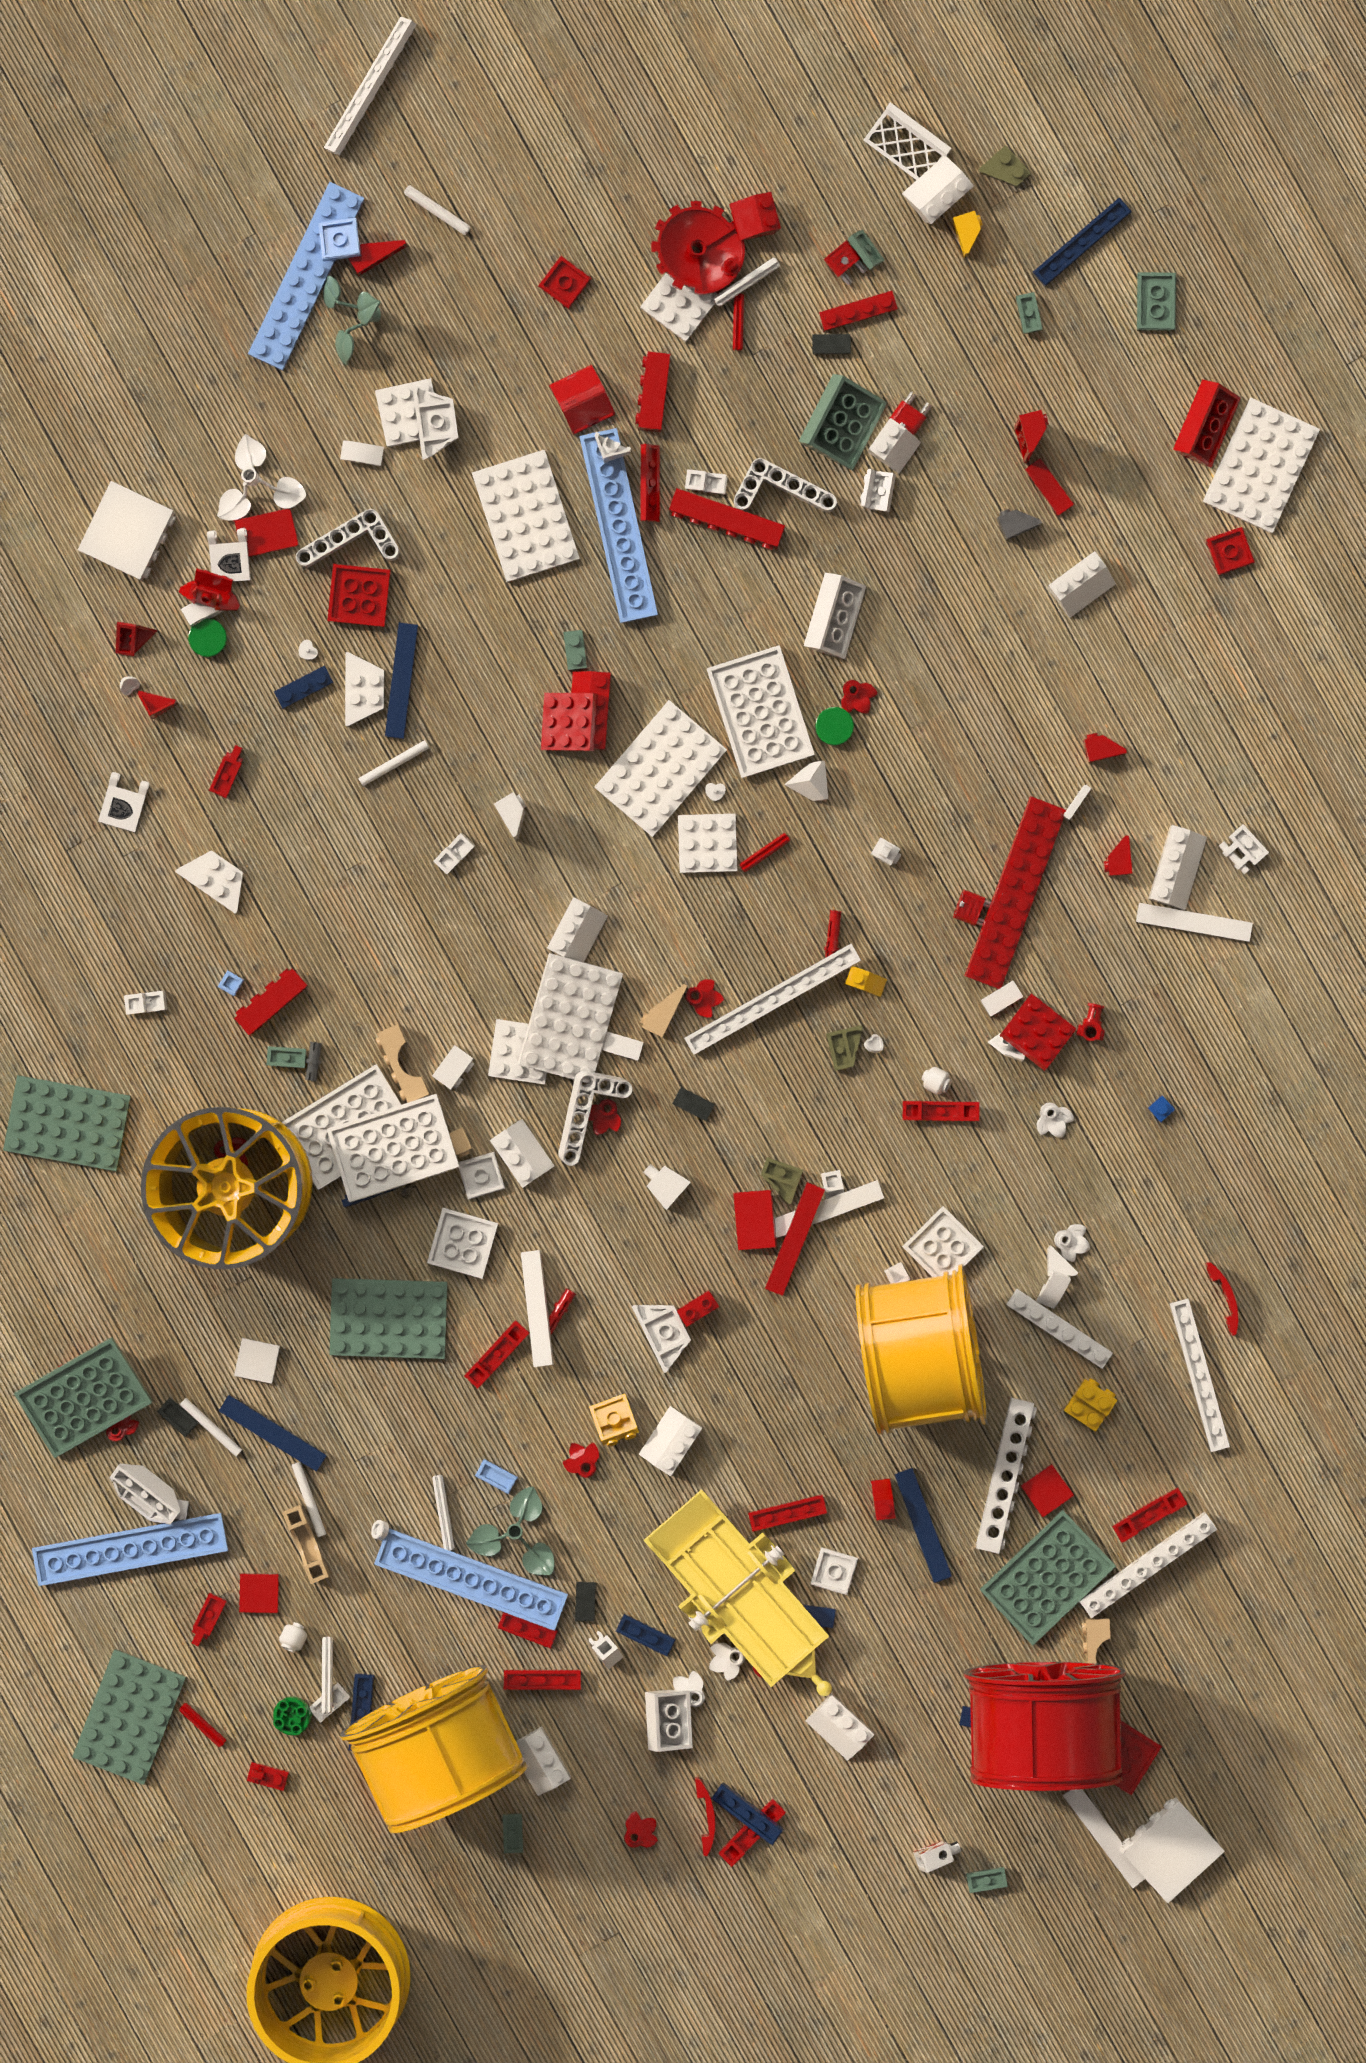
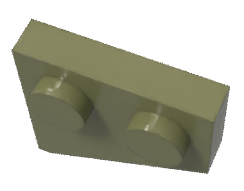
(1005, 167)
(844, 1046)
(782, 1178)

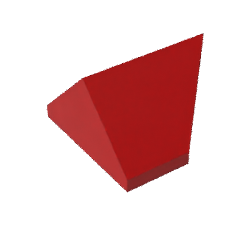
(131, 637)
(156, 704)

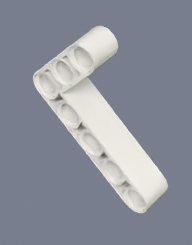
(787, 477)
(348, 537)
(583, 1109)

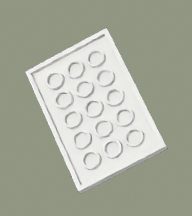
(1261, 465)
(525, 516)
(760, 711)
(660, 768)
(570, 1017)
(353, 1100)
(393, 1148)

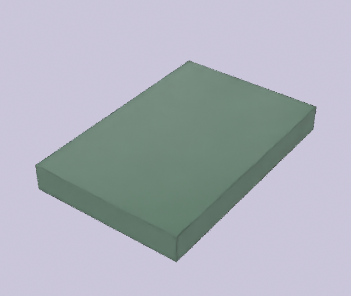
(1156, 301)

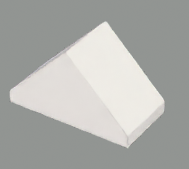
(1058, 1263)

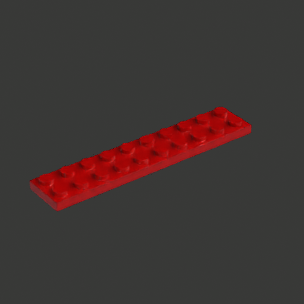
(1015, 892)

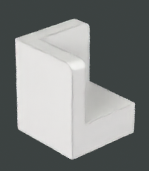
(897, 1273)

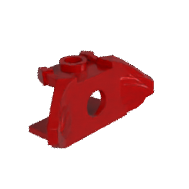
(211, 591)

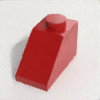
(1101, 748)
(1119, 859)
(883, 1499)

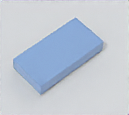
(496, 1476)

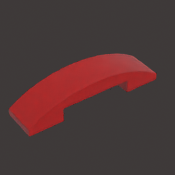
(941, 1111)
(1231, 1320)
(496, 1354)
(1149, 1514)
(702, 1792)
(745, 1837)

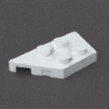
(435, 421)
(362, 689)
(215, 878)
(663, 1332)

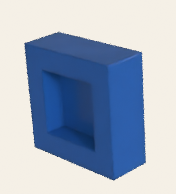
(1161, 1108)

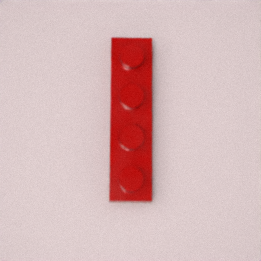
(858, 311)
(650, 483)
(787, 1512)
(542, 1679)

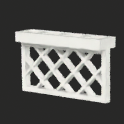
(914, 128)

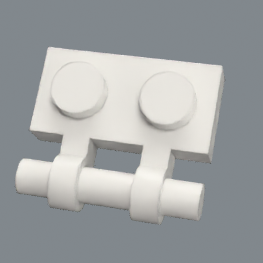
(1247, 844)

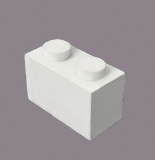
(453, 1068)

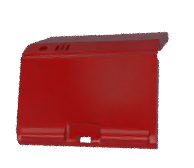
(582, 399)

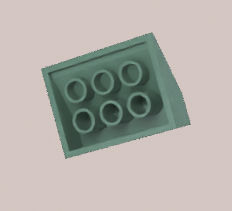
(843, 421)

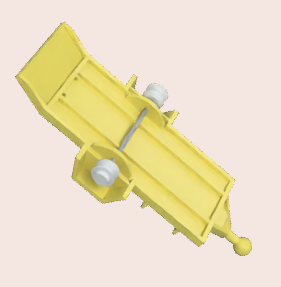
(739, 1591)

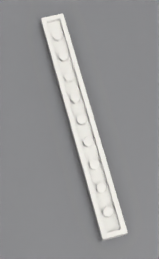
(772, 999)

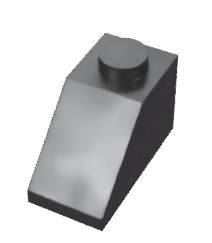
(1016, 522)

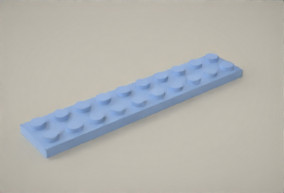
(302, 282)
(619, 531)
(129, 1549)
(471, 1579)

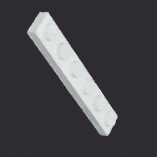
(1059, 1328)

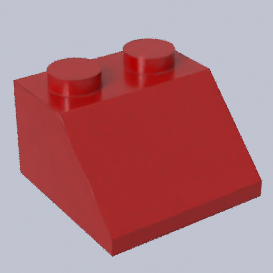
(755, 216)

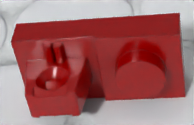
(267, 1776)

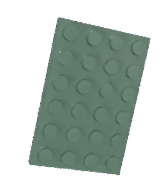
(67, 1123)
(388, 1318)
(83, 1397)
(1047, 1577)
(129, 1716)

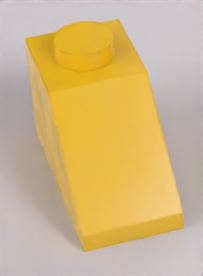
(967, 229)
(865, 981)

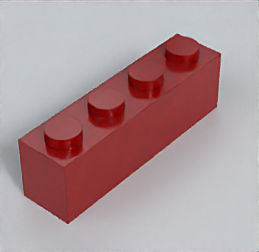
(654, 391)
(273, 1000)

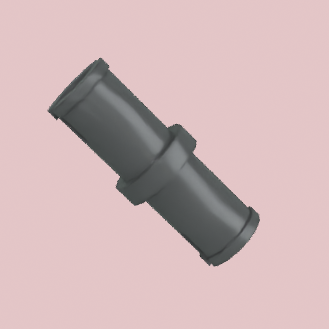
(313, 1061)

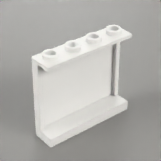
(127, 531)
(1171, 1849)

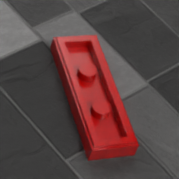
(1049, 487)
(527, 1630)

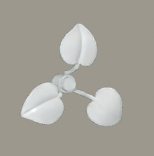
(247, 456)

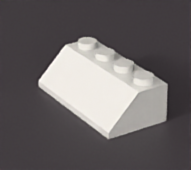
(835, 615)
(1177, 867)

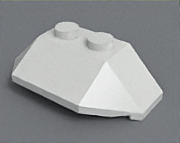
(145, 1493)

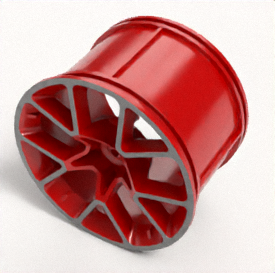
(1045, 1725)

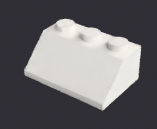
(937, 190)
(1081, 584)
(512, 813)
(577, 931)
(522, 1153)
(670, 1441)
(668, 1720)
(840, 1727)
(544, 1765)

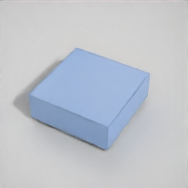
(231, 983)

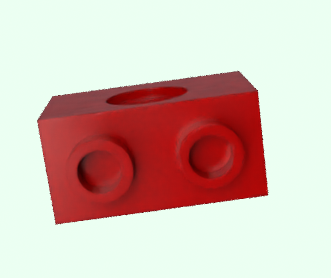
(697, 1308)

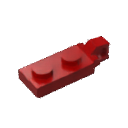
(227, 772)
(207, 1618)

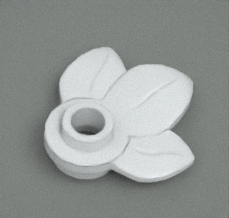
(1056, 1122)
(1075, 1242)
(723, 1660)
(694, 1684)

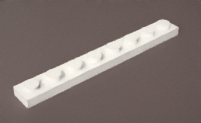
(370, 86)
(1199, 1375)

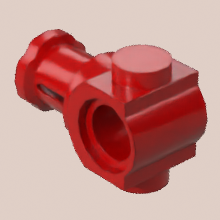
(1092, 1022)

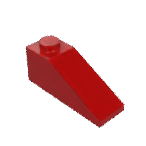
(374, 254)

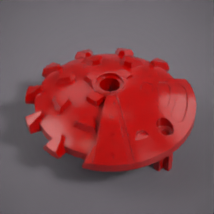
(718, 243)

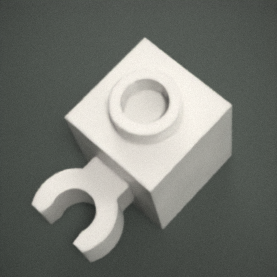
(886, 852)
(606, 1650)

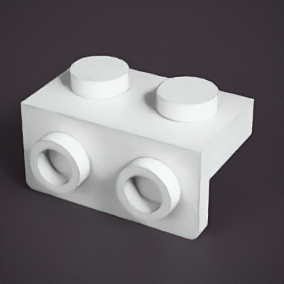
(878, 490)

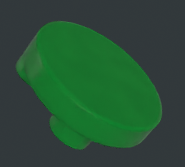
(207, 638)
(834, 726)
(292, 1716)

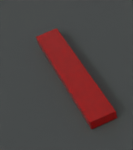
(794, 1238)

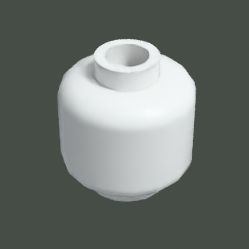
(936, 1080)
(293, 1637)

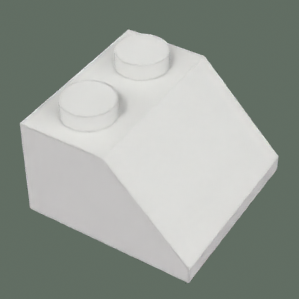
(894, 446)

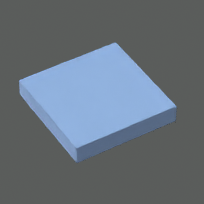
(339, 239)

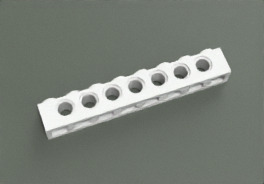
(996, 1543)
(1148, 1564)

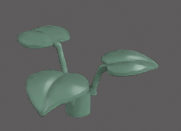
(367, 312)
(525, 1505)

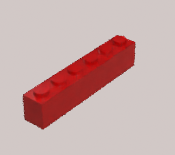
(726, 518)

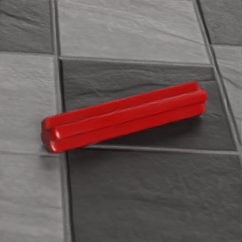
(738, 321)
(764, 852)
(202, 1725)

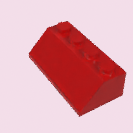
(1206, 423)
(1029, 432)
(600, 684)

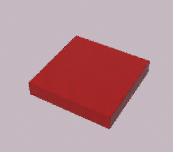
(564, 282)
(1230, 551)
(1047, 1490)
(259, 1593)

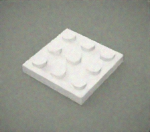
(677, 309)
(399, 412)
(707, 843)
(506, 1052)
(462, 1243)
(942, 1244)

